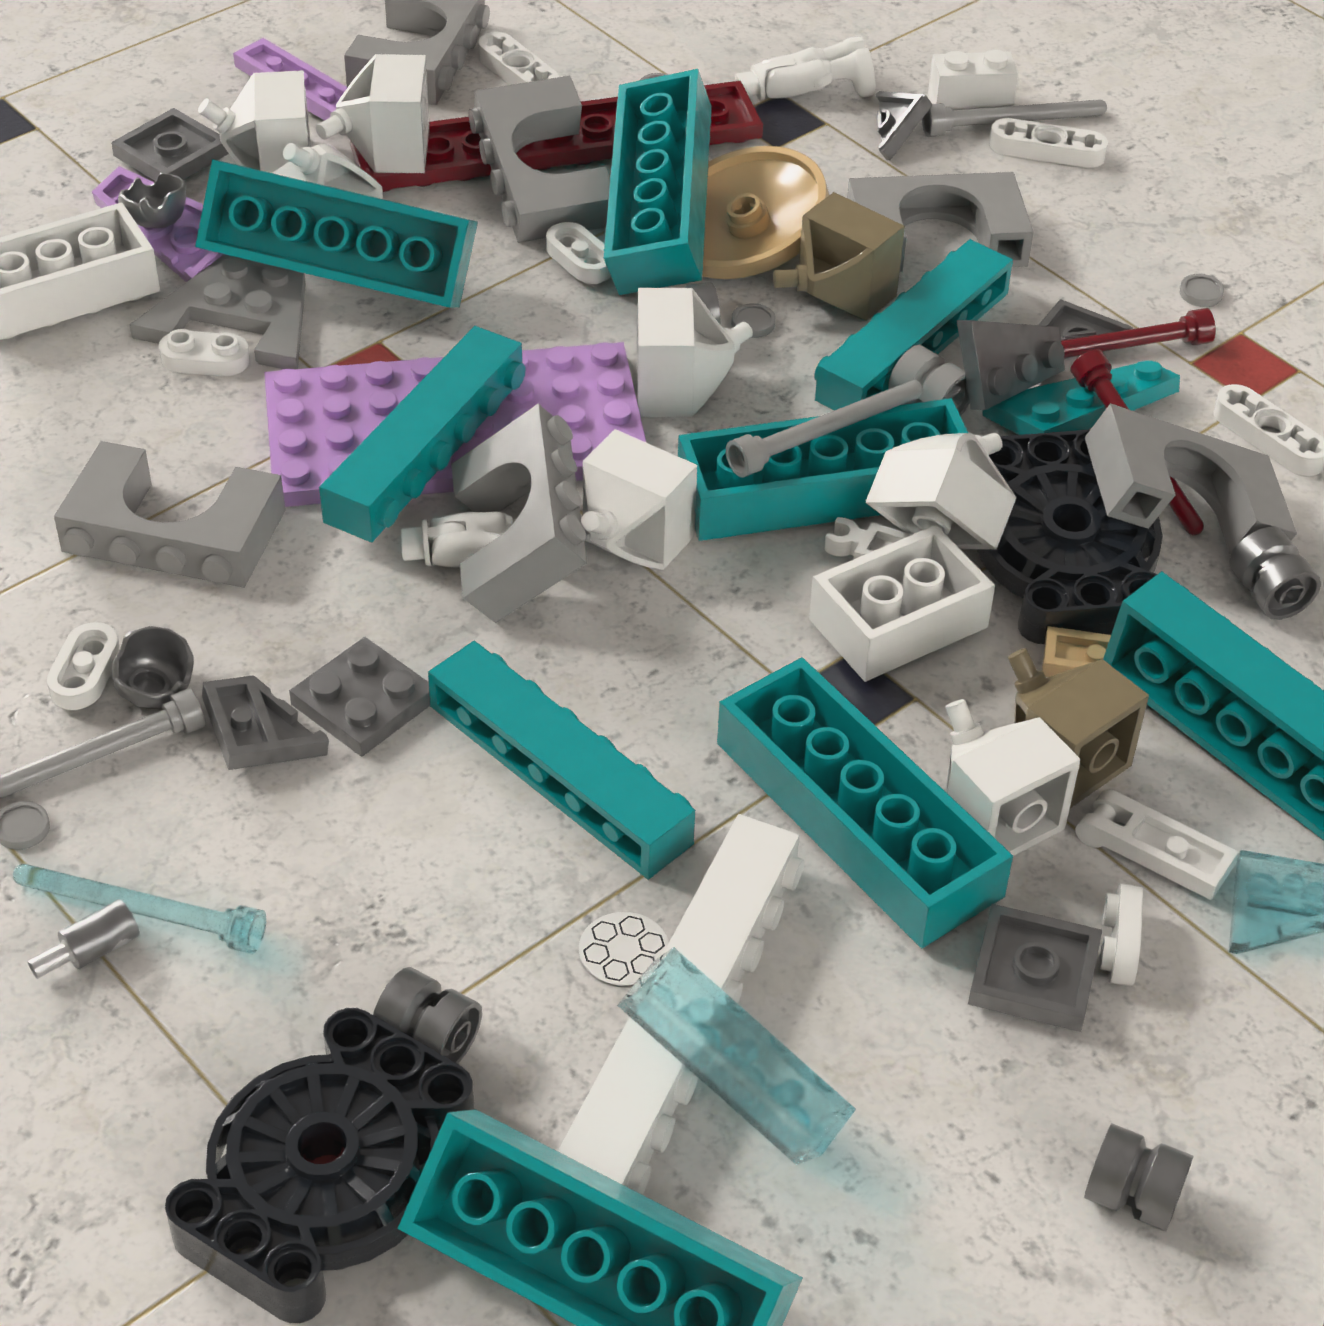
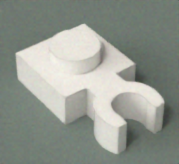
(851, 540)

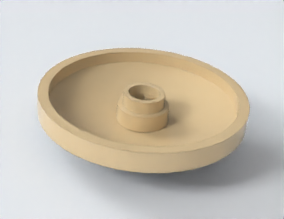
(757, 209)

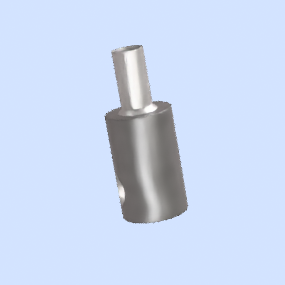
(89, 939)

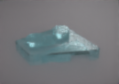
(1275, 901)

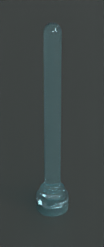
(238, 927)

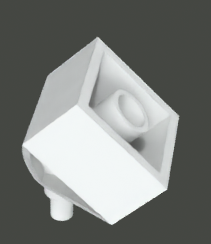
(386, 114)
(263, 120)
(327, 167)
(680, 352)
(945, 484)
(638, 500)
(1011, 777)

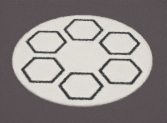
(621, 947)

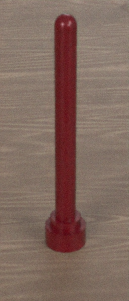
(1195, 327)
(1093, 372)

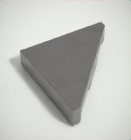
(898, 118)
(1080, 322)

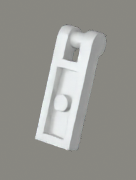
(1157, 843)

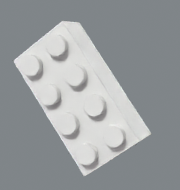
(73, 269)

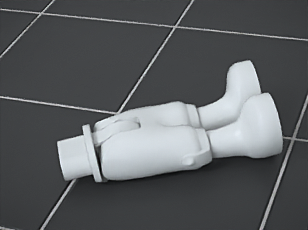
(812, 71)
(452, 537)

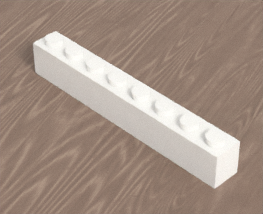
(721, 935)

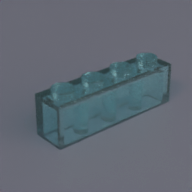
(736, 1057)

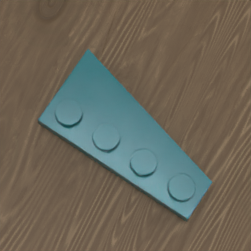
(1072, 408)

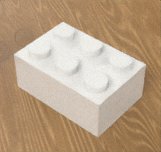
(900, 602)

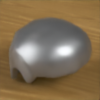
(155, 204)
(152, 666)

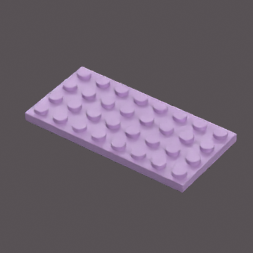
(330, 410)

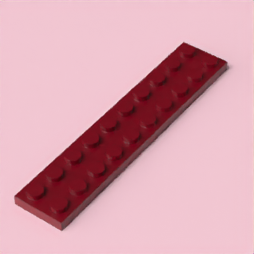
(456, 155)

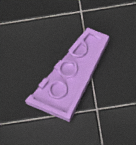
(171, 244)

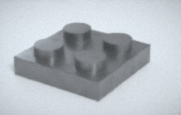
(169, 145)
(362, 696)
(1035, 967)

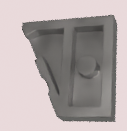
(256, 725)

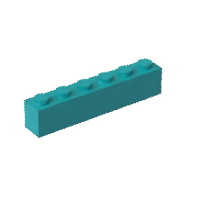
(925, 315)
(421, 434)
(563, 759)

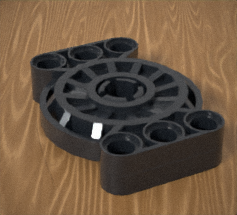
(1060, 543)
(309, 1213)

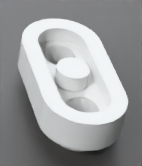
(577, 252)
(204, 353)
(83, 666)
(1122, 950)

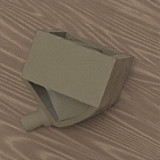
(847, 257)
(1089, 710)

